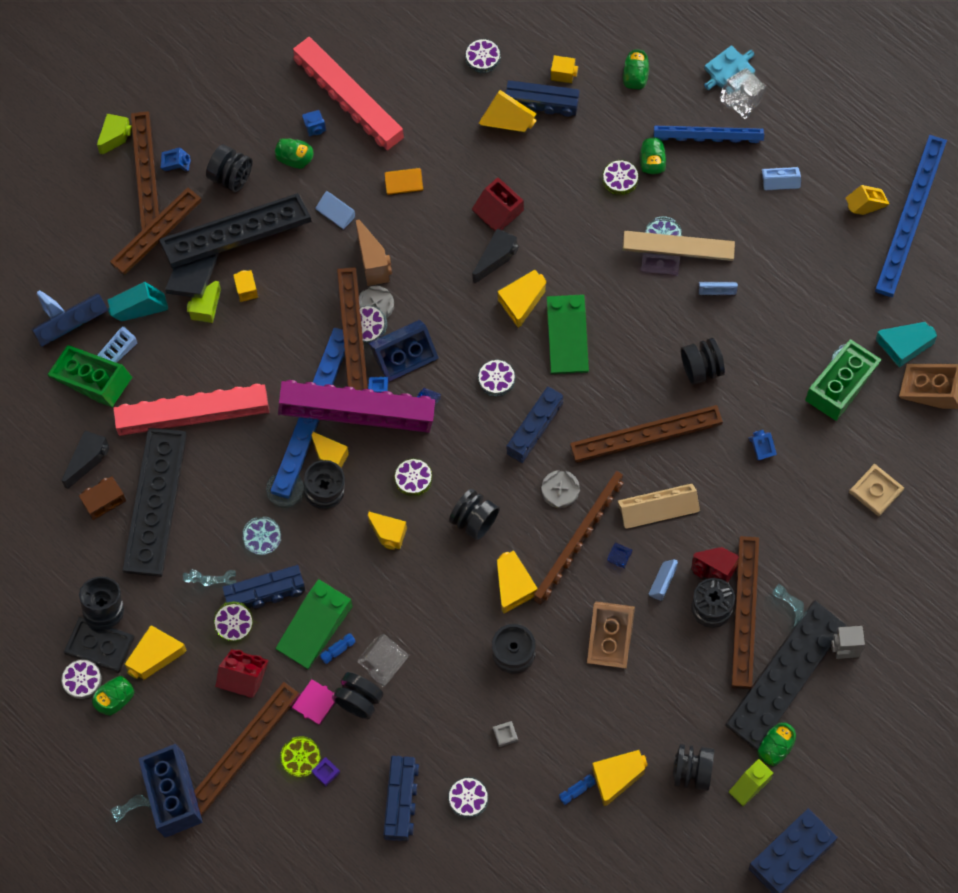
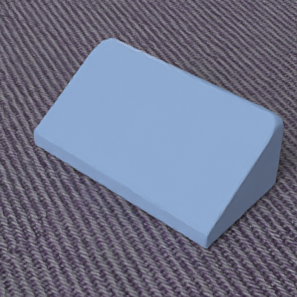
(781, 178)
(335, 210)
(718, 288)
(663, 579)

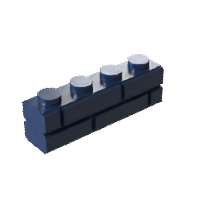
(545, 97)
(69, 319)
(534, 424)
(266, 588)
(399, 798)

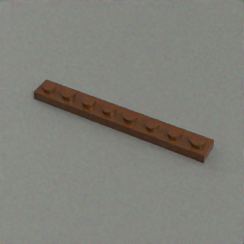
(145, 167)
(352, 328)
(646, 433)
(575, 544)
(745, 612)
(244, 746)

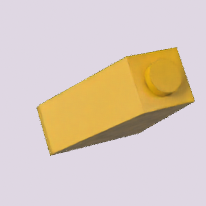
(508, 114)
(522, 296)
(514, 582)
(153, 653)
(618, 774)

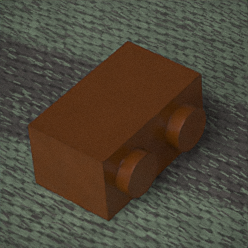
(102, 497)

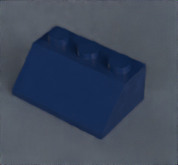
(404, 350)

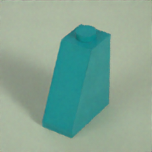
(137, 302)
(906, 341)

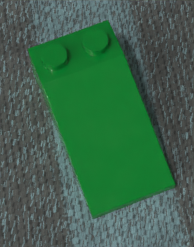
(567, 334)
(91, 375)
(842, 380)
(314, 624)

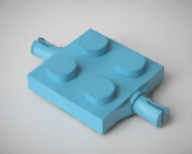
(727, 65)

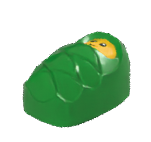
(636, 69)
(293, 152)
(652, 156)
(113, 696)
(777, 744)

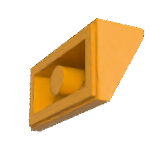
(403, 181)

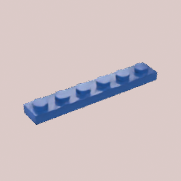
(715, 133)

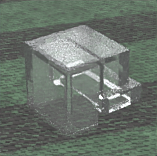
(742, 92)
(383, 659)

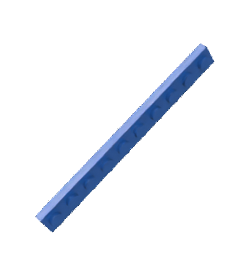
(910, 216)
(302, 434)

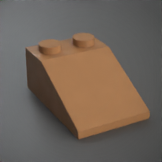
(375, 261)
(931, 385)
(610, 634)

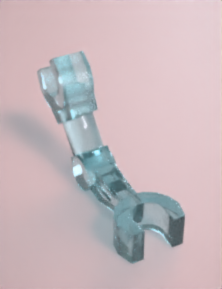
(196, 576)
(781, 593)
(120, 812)

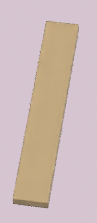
(678, 245)

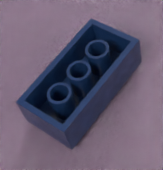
(170, 790)
(793, 852)

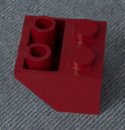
(498, 205)
(715, 564)
(241, 673)

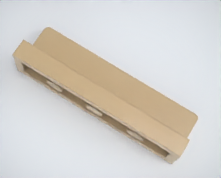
(659, 505)

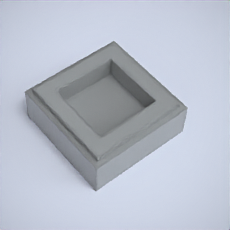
(505, 734)

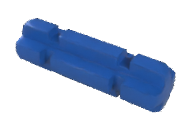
(337, 648)
(577, 789)

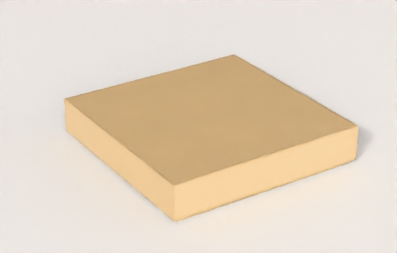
(876, 490)

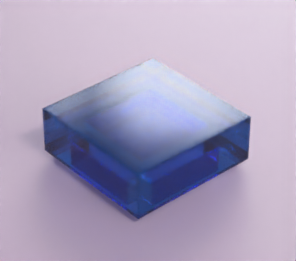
(434, 395)
(619, 555)

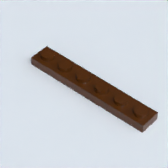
(157, 229)

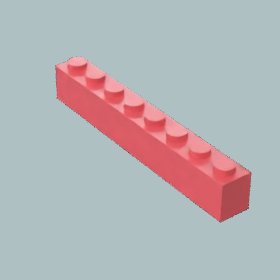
(348, 93)
(191, 409)

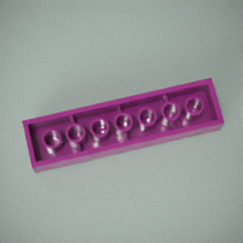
(356, 406)

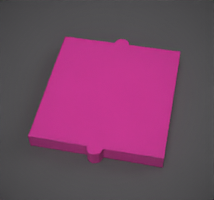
(314, 702)

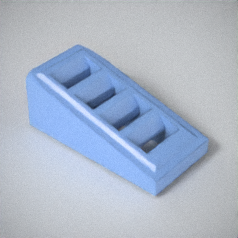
(49, 305)
(118, 338)

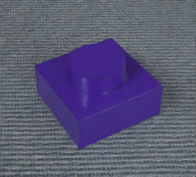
(325, 771)

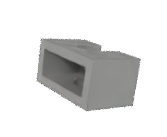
(848, 642)

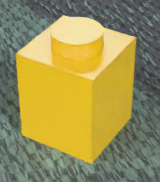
(563, 69)
(245, 285)

